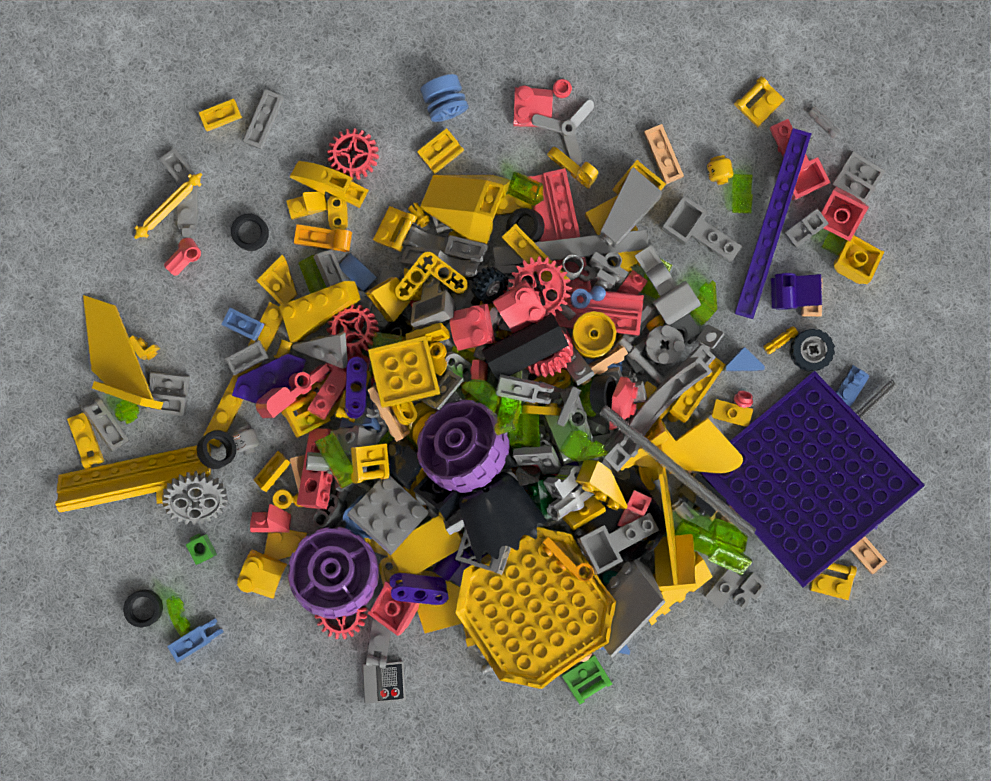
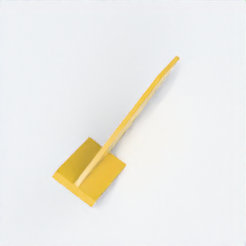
(113, 355)
(673, 554)

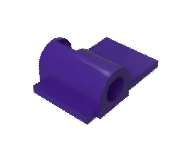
(795, 291)
(452, 569)

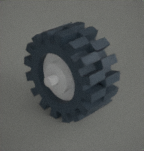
(489, 285)

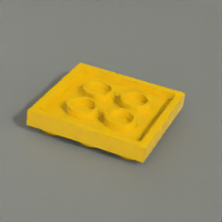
(404, 372)

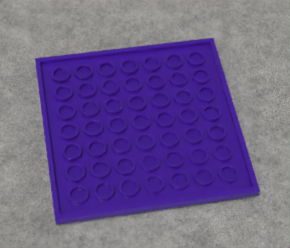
(813, 479)

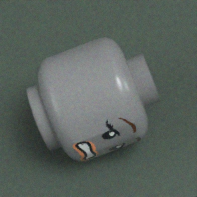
(245, 440)

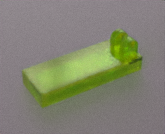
(508, 415)
(336, 459)

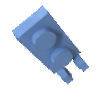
(193, 641)

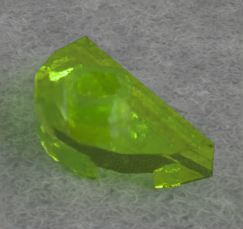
(482, 391)

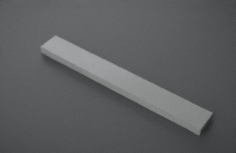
(581, 246)

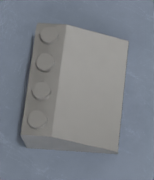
(636, 602)

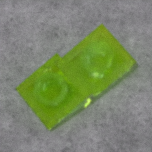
(741, 193)
(175, 609)

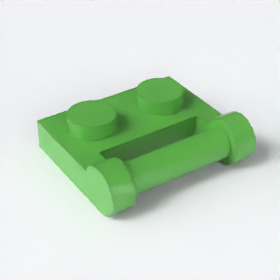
(584, 673)

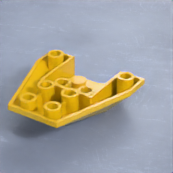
(466, 203)

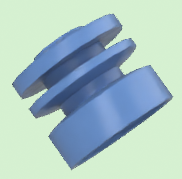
(444, 98)

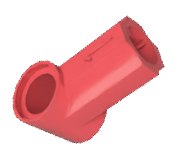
(187, 253)

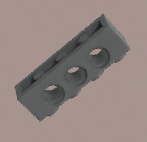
(685, 325)

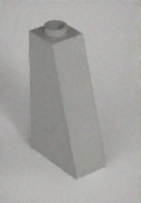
(631, 205)

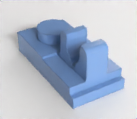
(243, 324)
(852, 385)

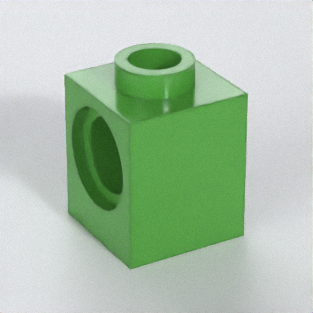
(208, 553)

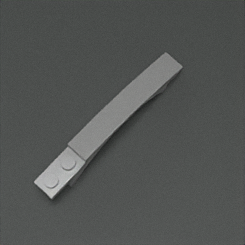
(677, 382)

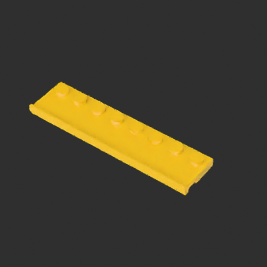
(126, 478)

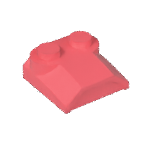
(530, 102)
(520, 307)
(472, 327)
(623, 399)
(392, 613)

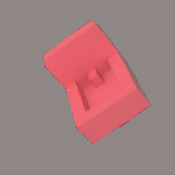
(633, 284)

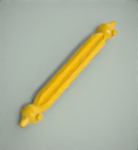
(168, 205)

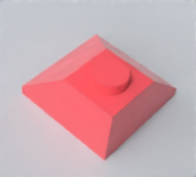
(843, 213)

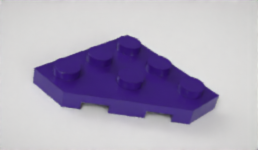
(270, 375)

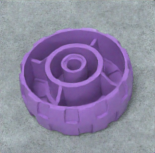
(461, 446)
(344, 589)

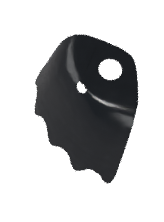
(499, 516)
(611, 518)

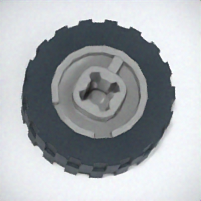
(812, 350)

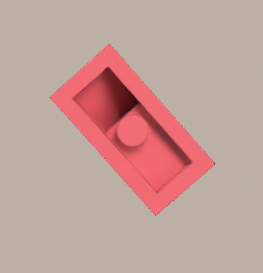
(272, 521)

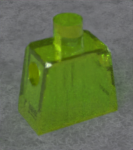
(526, 432)

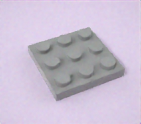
(388, 514)

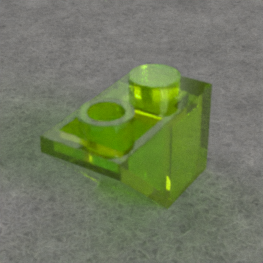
(708, 303)
(580, 448)

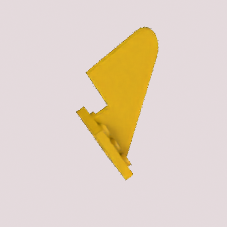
(697, 450)
(444, 615)

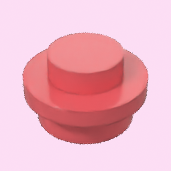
(562, 88)
(743, 399)

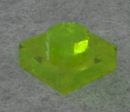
(833, 243)

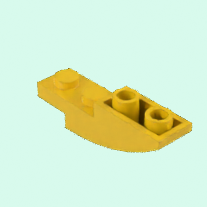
(329, 180)

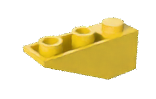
(601, 482)

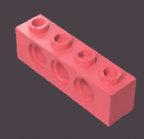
(314, 485)

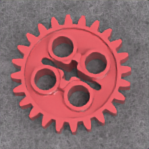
(557, 282)

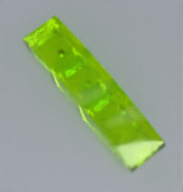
(717, 553)

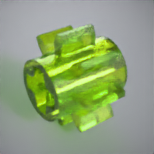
(126, 411)

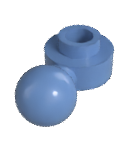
(597, 293)

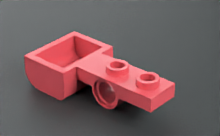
(812, 174)
(332, 389)
(280, 398)

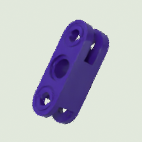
(355, 377)
(418, 589)

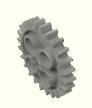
(194, 498)

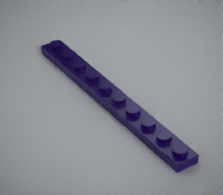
(772, 223)

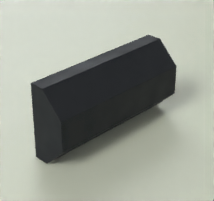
(525, 347)

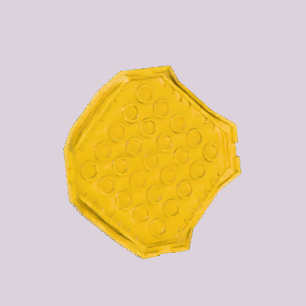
(535, 615)

